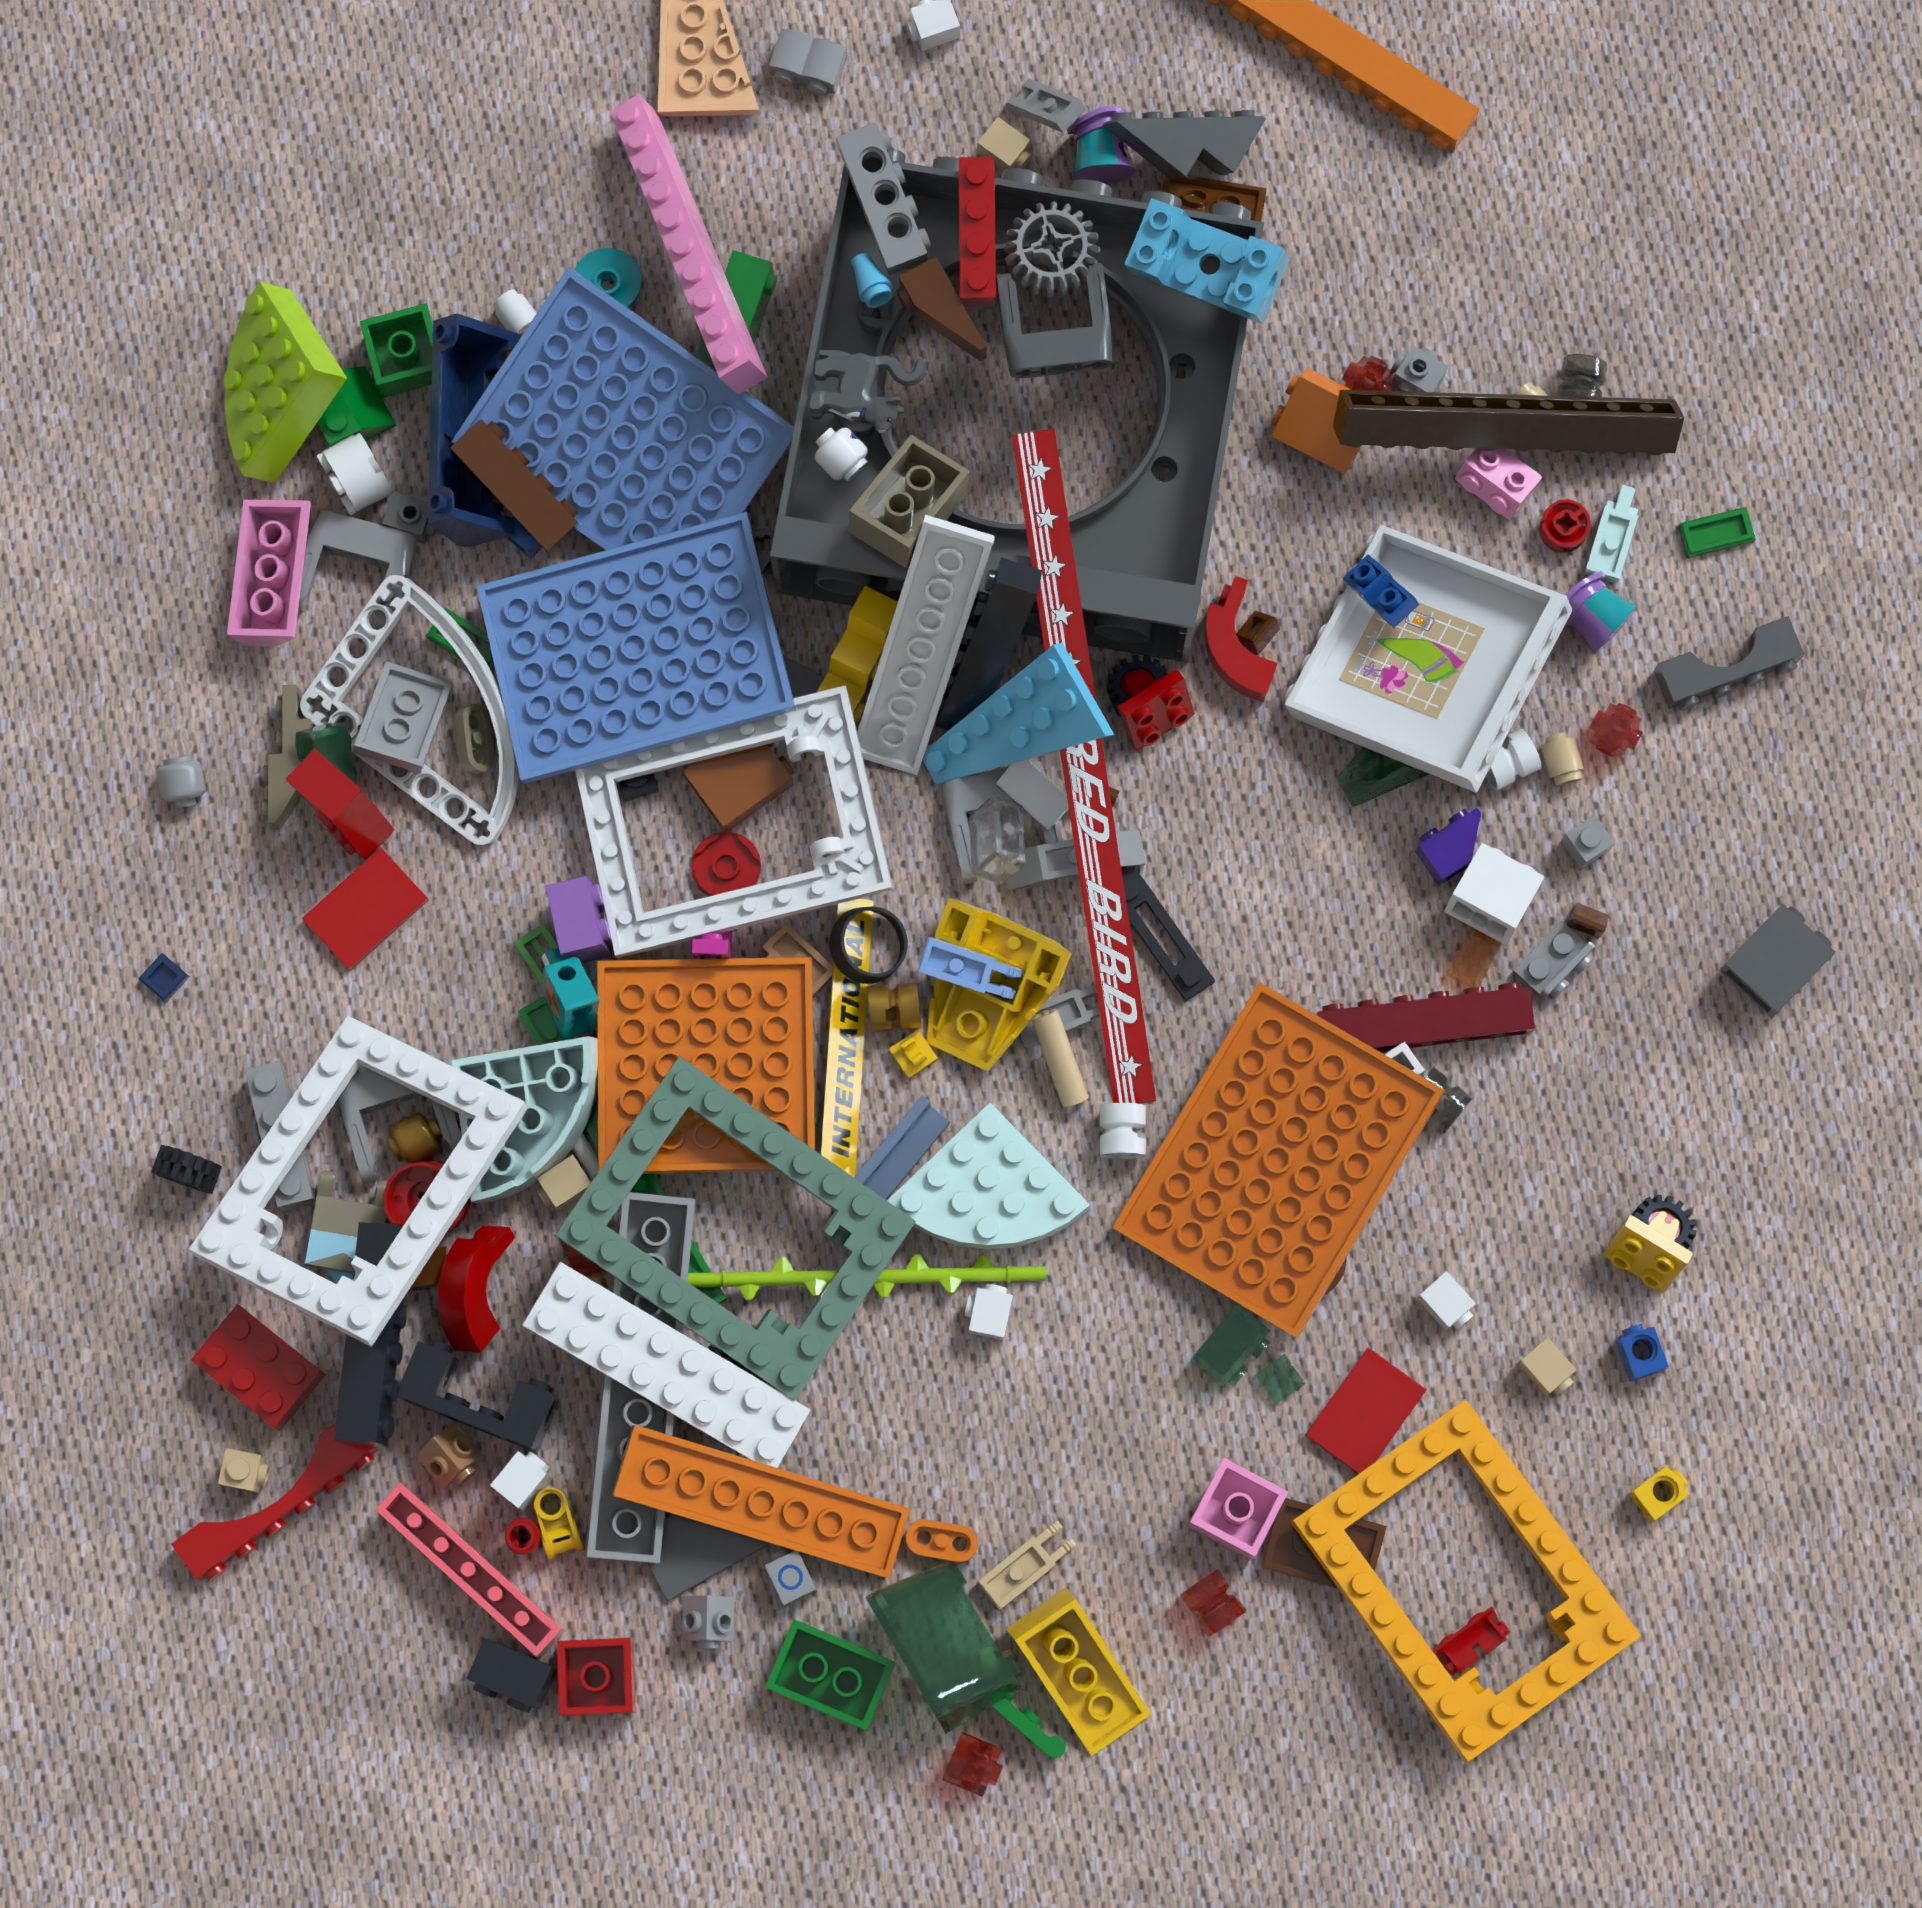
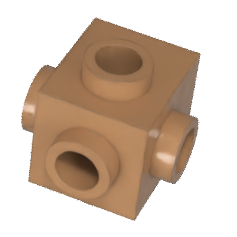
(450, 1456)

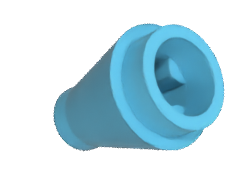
(871, 282)

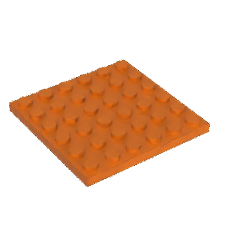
(730, 1019)

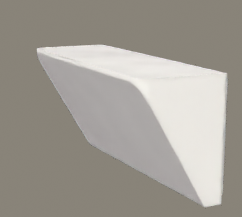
(1034, 792)

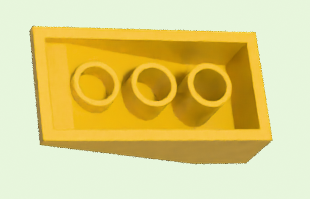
(1078, 1671)

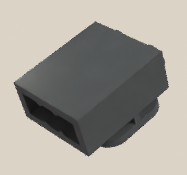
(1778, 960)

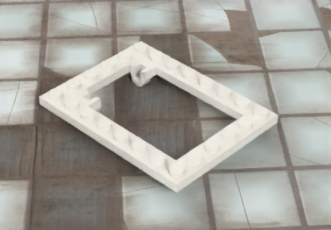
(857, 870)
(369, 1300)

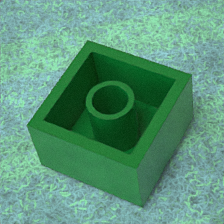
(400, 349)

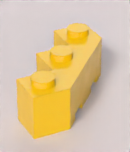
(860, 648)

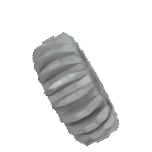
(1039, 254)

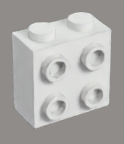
(1494, 893)

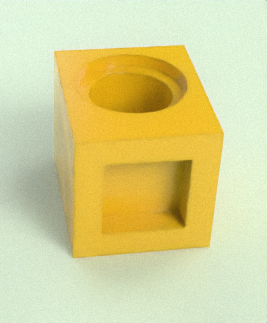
(1644, 1497)

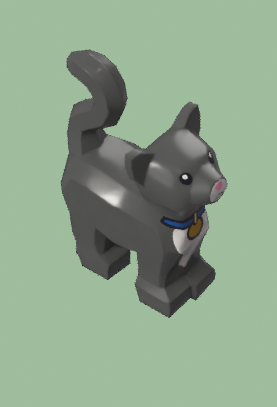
(855, 387)

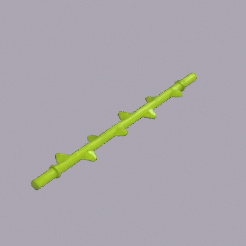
(916, 1272)

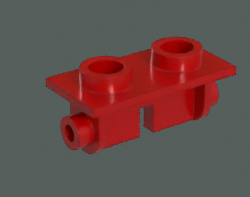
(1483, 1630)

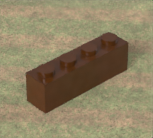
(514, 485)

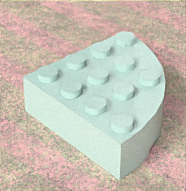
(560, 1093)
(989, 1189)

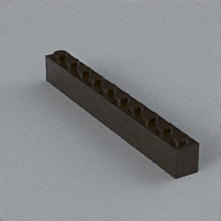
(1507, 422)

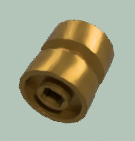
(905, 1014)

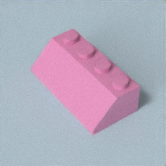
(268, 572)

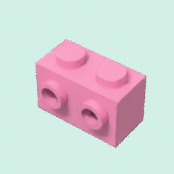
(1498, 480)

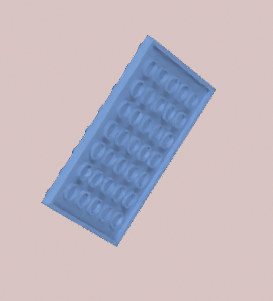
(627, 420)
(635, 648)

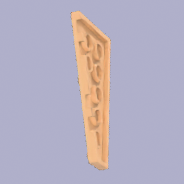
(701, 62)

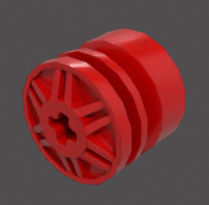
(408, 1187)

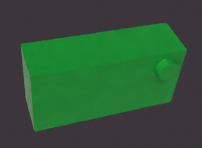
(752, 286)

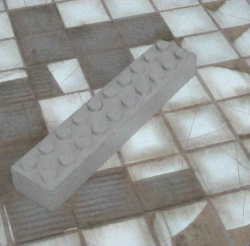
(616, 1525)

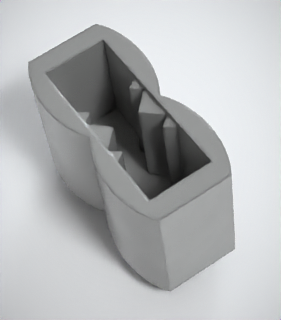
(807, 62)

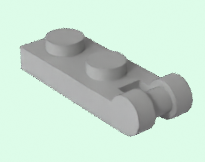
(1046, 106)

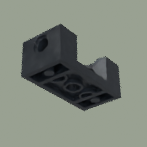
(427, 1385)

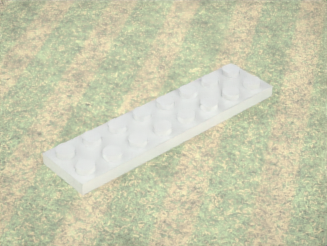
(922, 643)
(665, 1367)

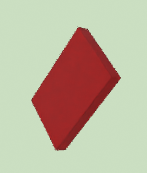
(365, 909)
(1365, 1412)

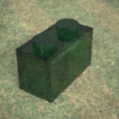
(1230, 1347)

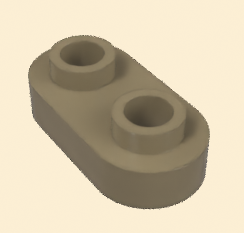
(474, 739)

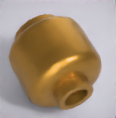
(415, 1138)

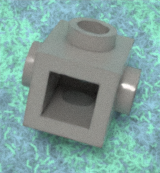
(1418, 371)
(708, 1620)

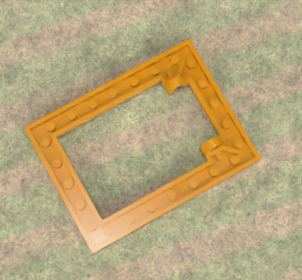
(1461, 1707)

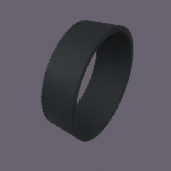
(841, 958)

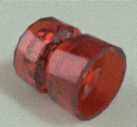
(1213, 1603)

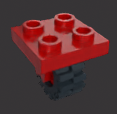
(1148, 699)

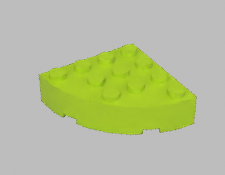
(275, 382)

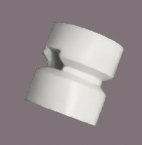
(1514, 758)
(1122, 1130)

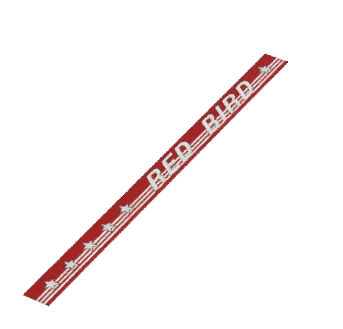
(1086, 776)

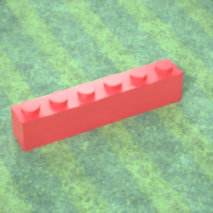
(470, 1570)

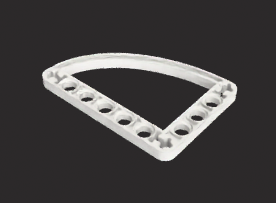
(480, 671)

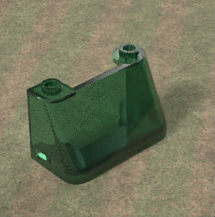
(945, 1644)

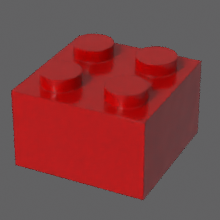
(596, 1676)

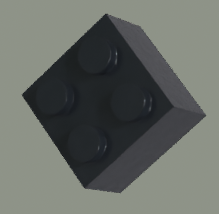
(511, 1674)

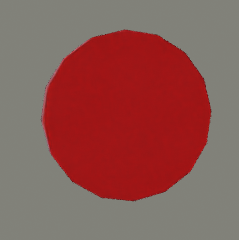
(721, 875)

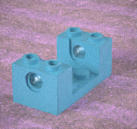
(1174, 246)

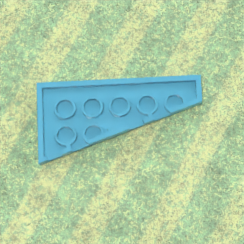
(1027, 717)

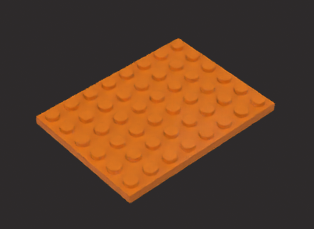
(1278, 1159)

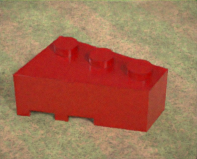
(340, 805)

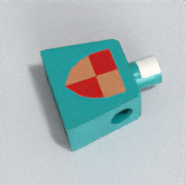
(569, 994)

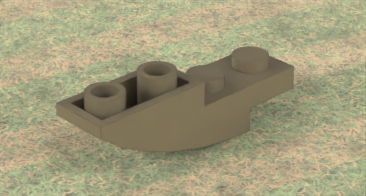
(281, 795)

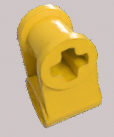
(557, 1525)

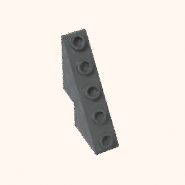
(1178, 141)

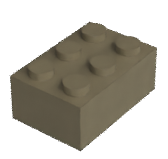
(909, 487)

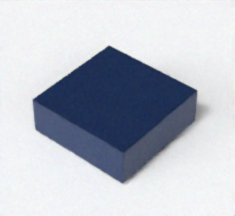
(163, 977)

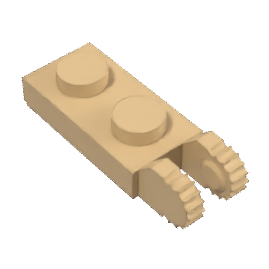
(1023, 1568)

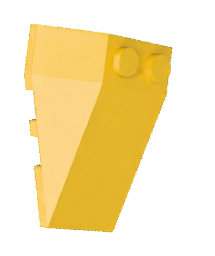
(980, 1024)

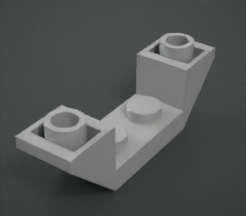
(1059, 860)

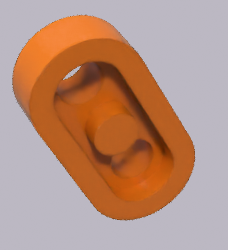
(941, 1540)

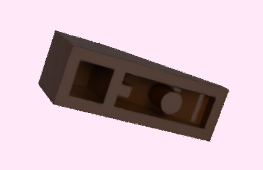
(937, 304)

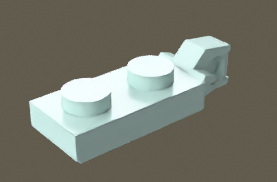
(1613, 537)

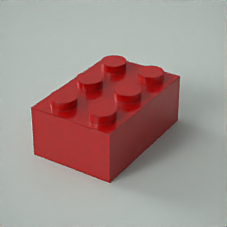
(258, 1367)

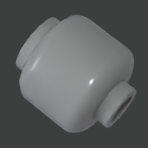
(181, 781)

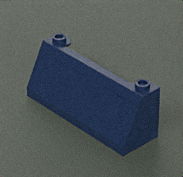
(463, 365)

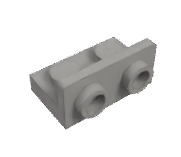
(1553, 961)

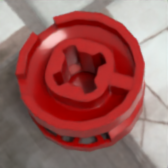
(1564, 525)

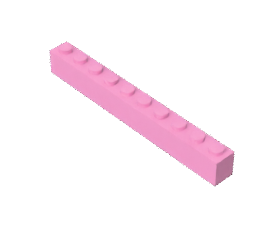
(688, 245)

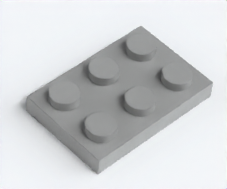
(403, 717)

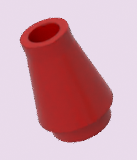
(516, 1538)

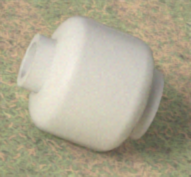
(841, 453)

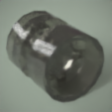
(1582, 376)
(1459, 1100)

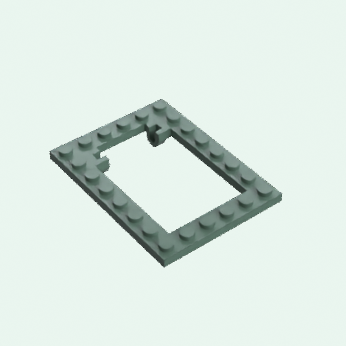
(774, 1349)

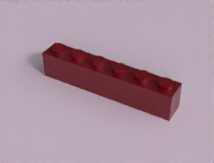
(1437, 1019)

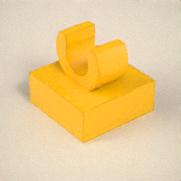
(913, 1054)

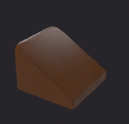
(1588, 920)

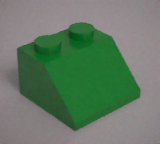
(355, 409)

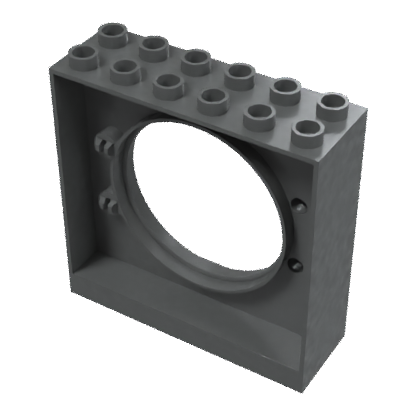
(1136, 548)

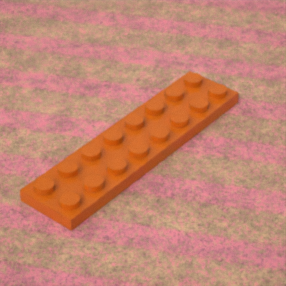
(760, 1501)

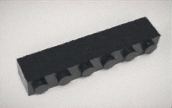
(989, 639)
(367, 1371)

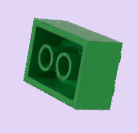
(830, 1675)

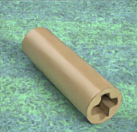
(1060, 1057)

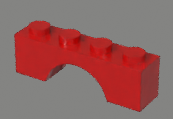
(977, 231)

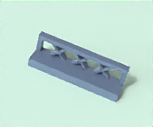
(902, 1149)

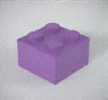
(579, 919)

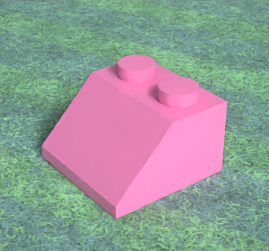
(1237, 1509)

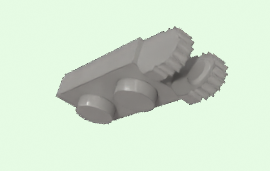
(1071, 1011)

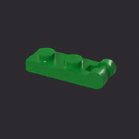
(1028, 1724)

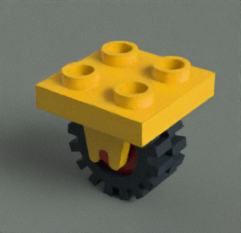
(1654, 1242)

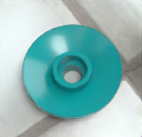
(614, 266)

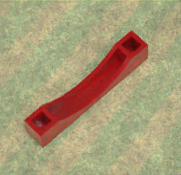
(214, 1543)

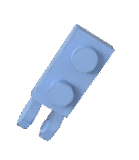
(965, 967)

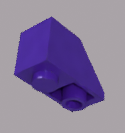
(1452, 848)

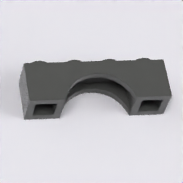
(1688, 678)

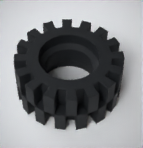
(186, 1169)

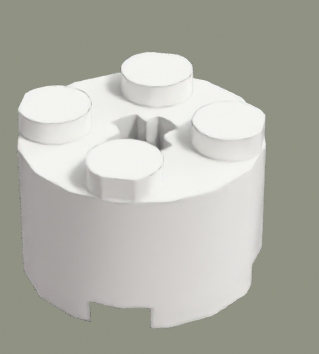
(354, 473)

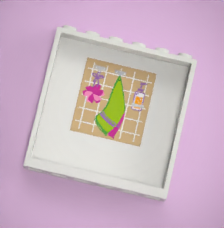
(1442, 679)

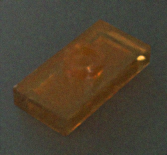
(1473, 958)

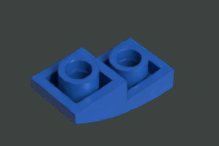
(1381, 591)

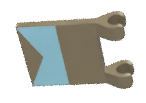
(336, 1226)

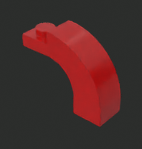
(1231, 660)
(463, 1288)

